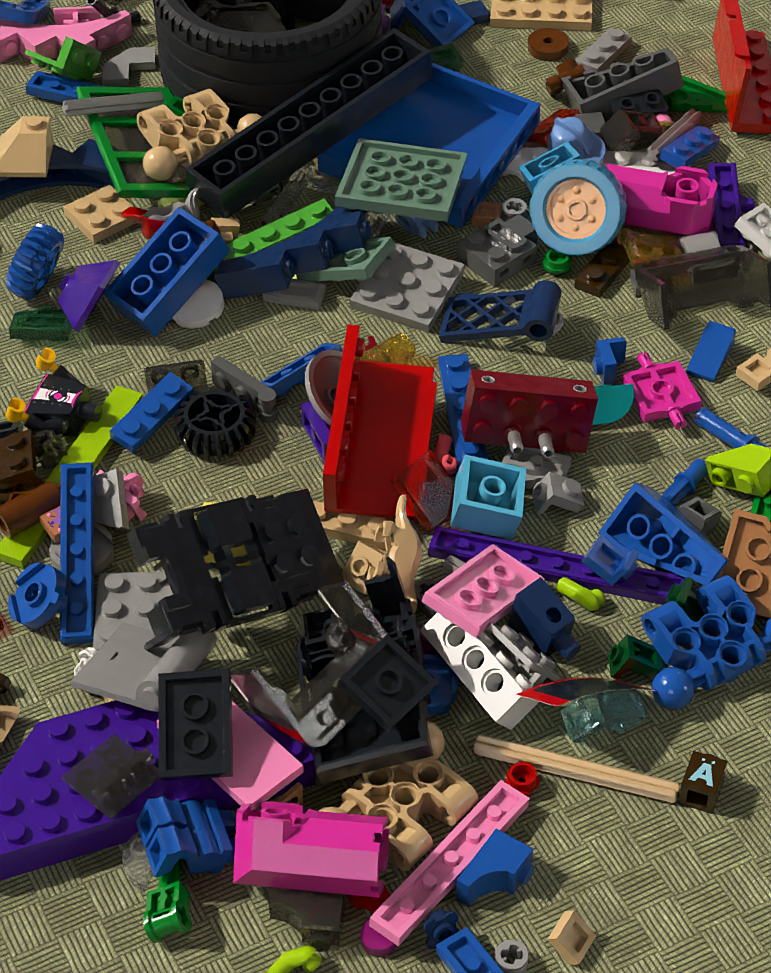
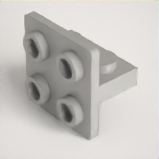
(520, 649)

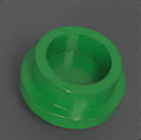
(556, 262)

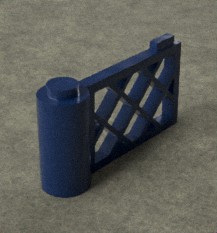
(535, 314)

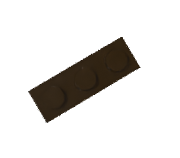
(602, 269)

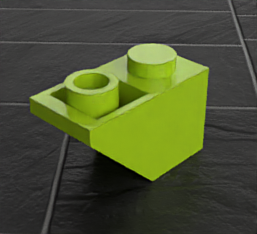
(742, 469)

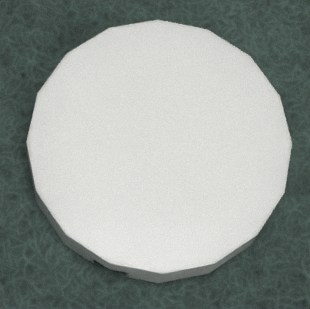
(201, 307)

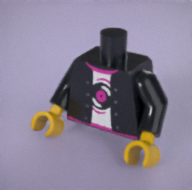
(57, 404)

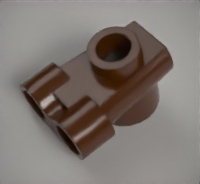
(567, 68)

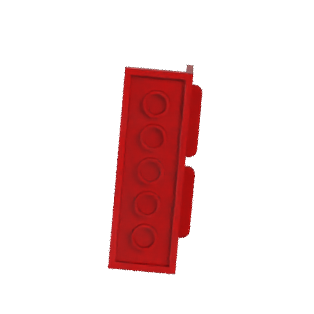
(743, 70)
(375, 431)

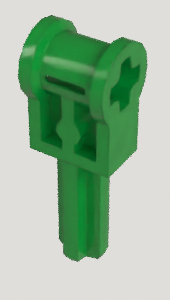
(167, 907)

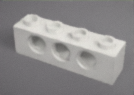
(483, 682)

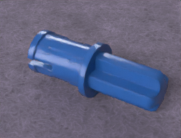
(686, 482)

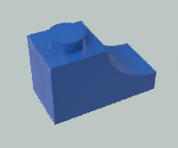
(497, 866)

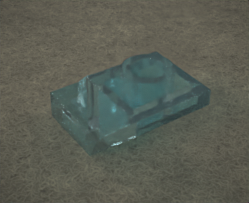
(611, 709)

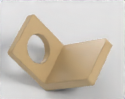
(357, 567)

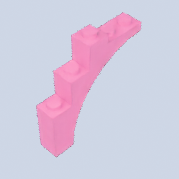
(48, 39)

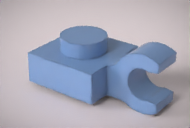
(417, 225)

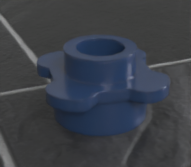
(440, 926)

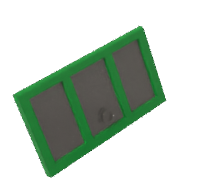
(125, 147)

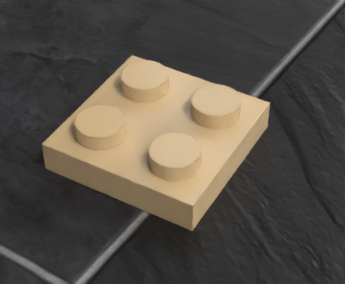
(99, 213)

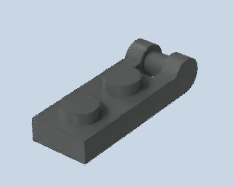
(233, 378)

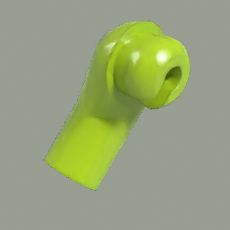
(588, 599)
(294, 958)

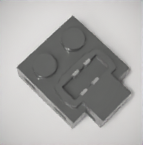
(499, 249)

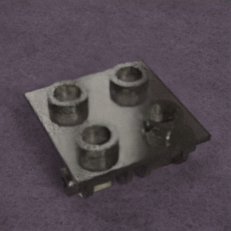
(113, 775)

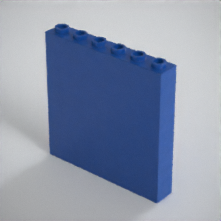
(453, 116)

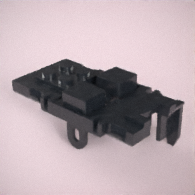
(281, 541)
(363, 742)

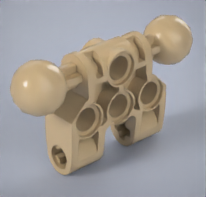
(186, 137)
(425, 788)

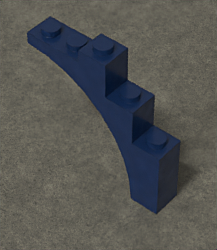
(65, 168)
(305, 252)

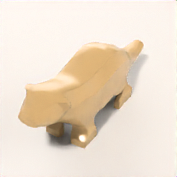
(402, 547)

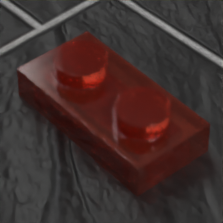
(545, 127)

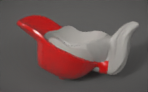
(155, 217)

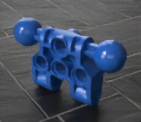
(704, 660)

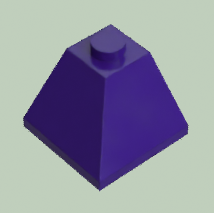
(84, 290)

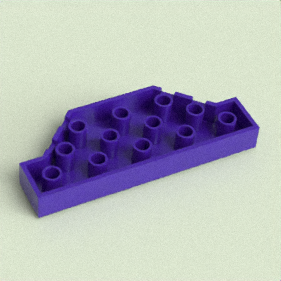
(51, 822)

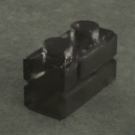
(631, 130)

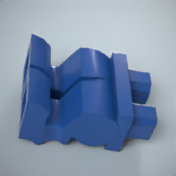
(186, 832)

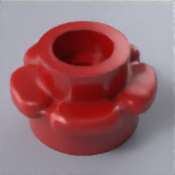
(525, 772)

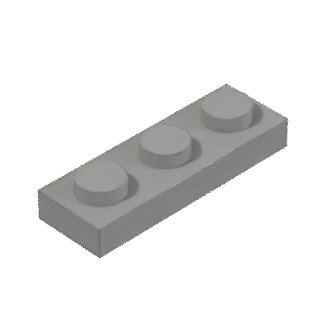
(605, 50)

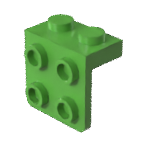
(74, 60)

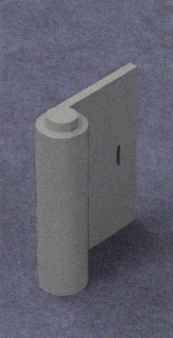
(130, 672)

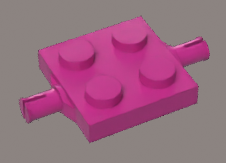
(662, 391)

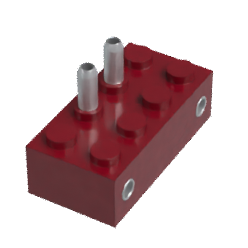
(528, 412)

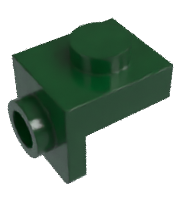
(686, 599)

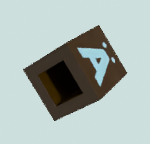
(702, 782)

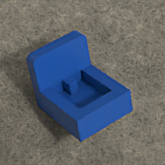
(607, 355)
(610, 561)

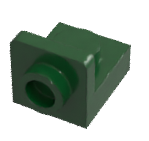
(634, 655)

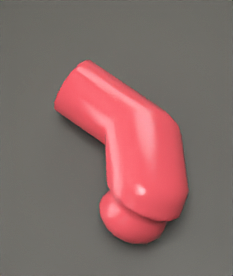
(442, 453)

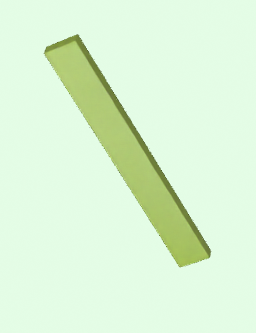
(87, 448)

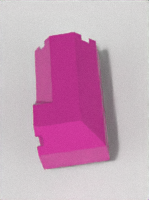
(668, 203)
(310, 850)

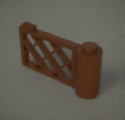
(25, 507)

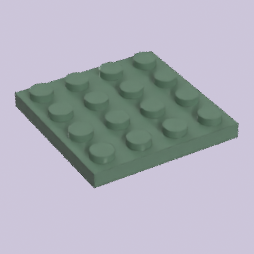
(401, 180)

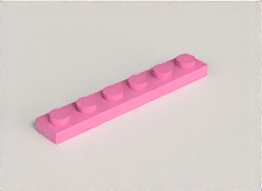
(441, 869)

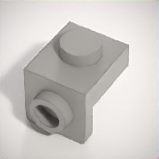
(559, 492)

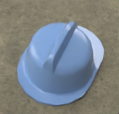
(579, 136)

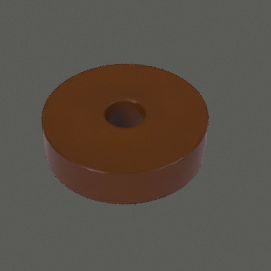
(548, 44)

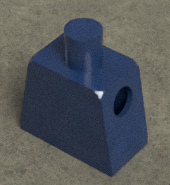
(544, 620)

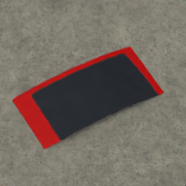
(567, 690)

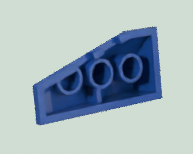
(662, 536)

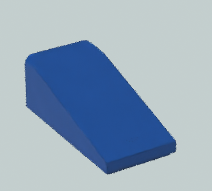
(711, 351)

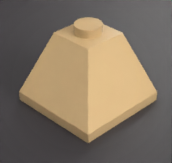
(26, 148)

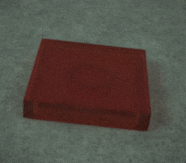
(427, 489)

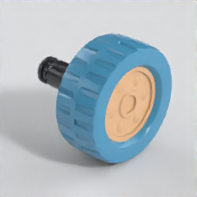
(578, 207)

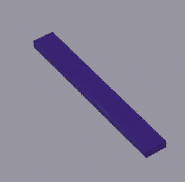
(554, 564)

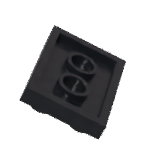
(195, 725)

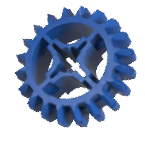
(34, 261)

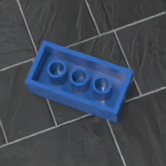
(166, 271)

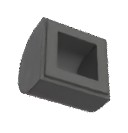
(701, 515)

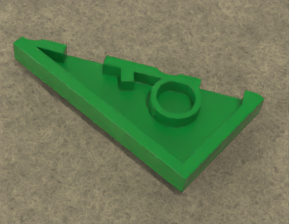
(697, 97)

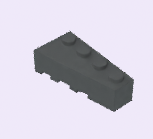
(645, 73)

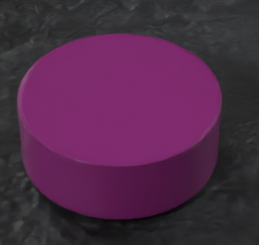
(375, 943)

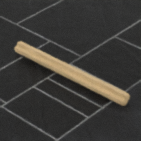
(577, 768)

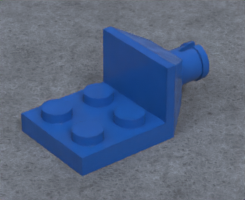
(437, 19)

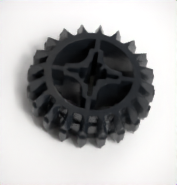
(215, 423)

